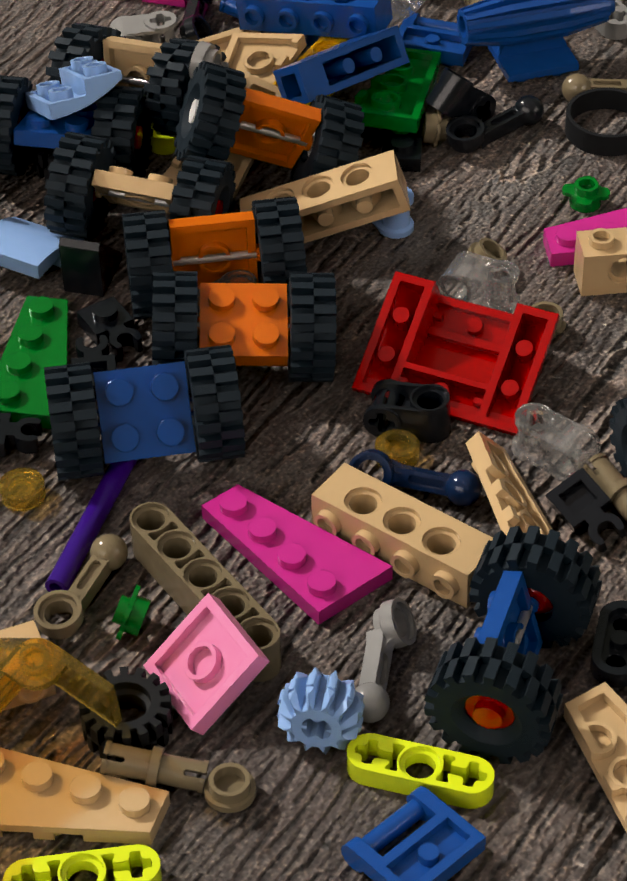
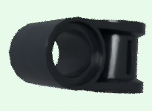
(459, 97)
(410, 407)

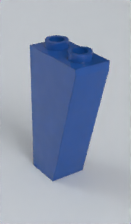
(342, 65)

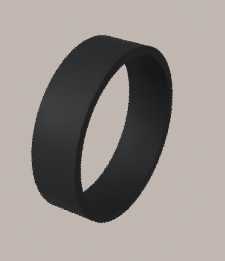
(589, 141)

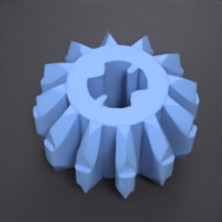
(320, 710)

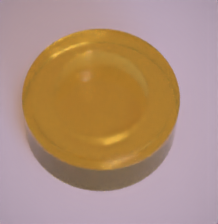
(400, 446)
(22, 489)

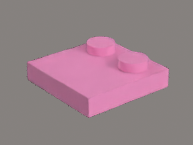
(206, 663)

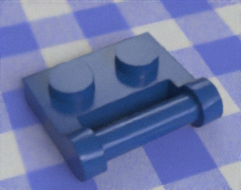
(435, 36)
(428, 854)

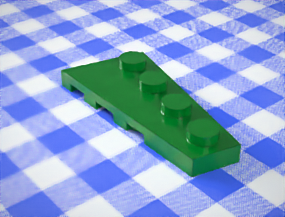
(399, 95)
(36, 342)

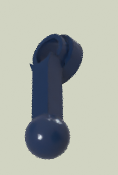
(460, 487)

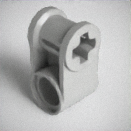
(146, 26)

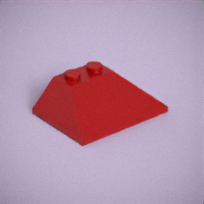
(473, 351)

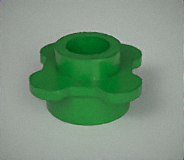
(585, 194)
(131, 613)

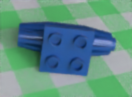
(530, 33)

